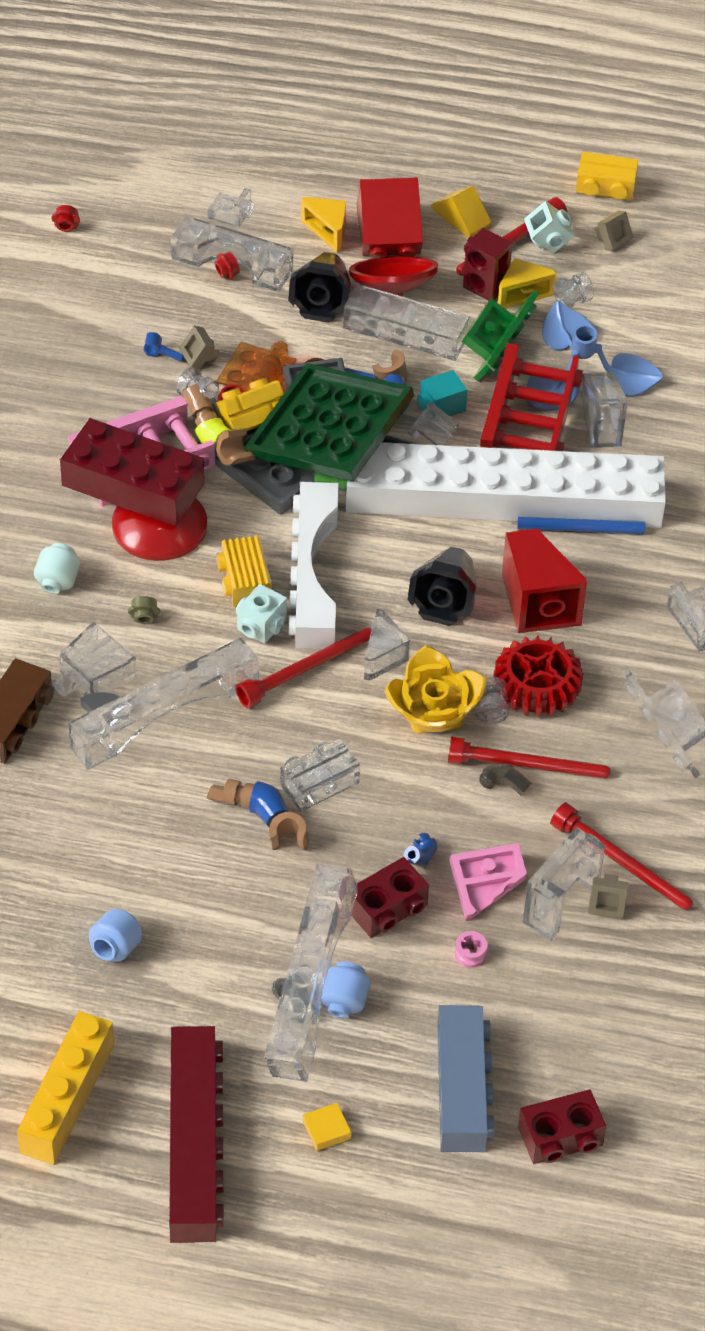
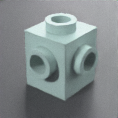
(549, 227)
(261, 613)

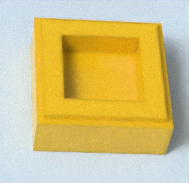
(326, 1126)

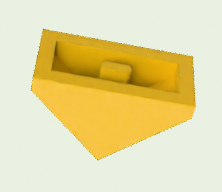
(463, 211)
(325, 219)
(522, 280)

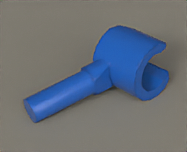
(153, 347)

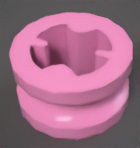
(463, 954)

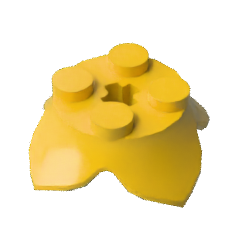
(433, 694)

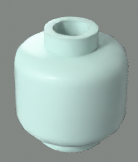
(57, 568)

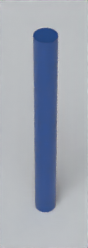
(581, 525)

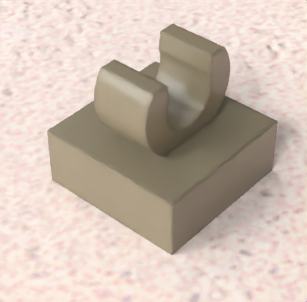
(614, 230)
(198, 348)
(608, 896)

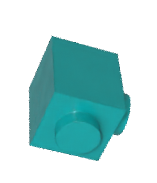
(445, 392)

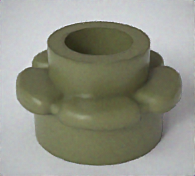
(144, 609)

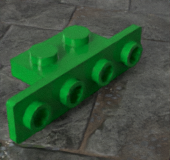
(493, 331)

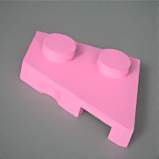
(486, 876)

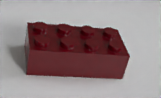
(132, 471)

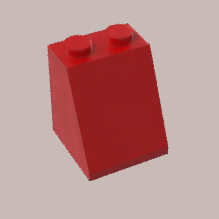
(389, 217)
(541, 583)

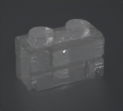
(319, 774)

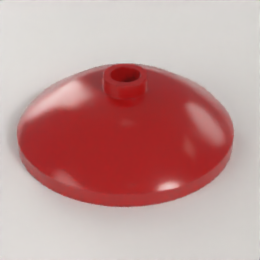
(394, 273)
(158, 540)

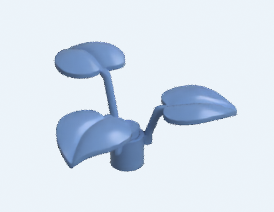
(570, 329)

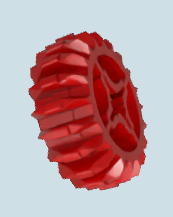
(538, 668)

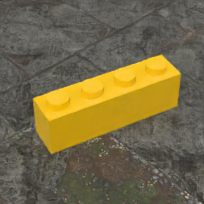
(66, 1088)

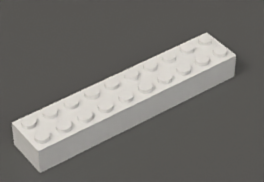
(508, 484)

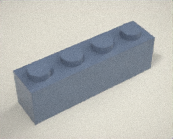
(463, 1079)

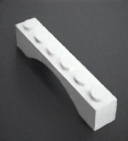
(314, 608)

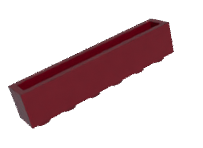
(193, 1135)

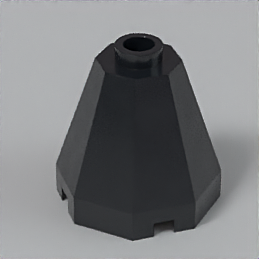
(320, 288)
(444, 587)

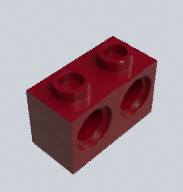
(486, 263)
(385, 892)
(559, 1120)

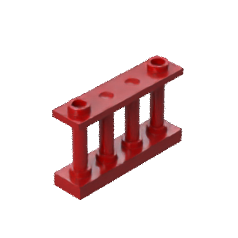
(507, 390)

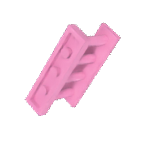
(161, 419)

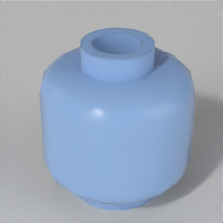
(115, 935)
(345, 989)

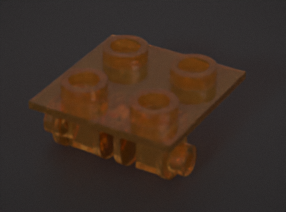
(254, 363)

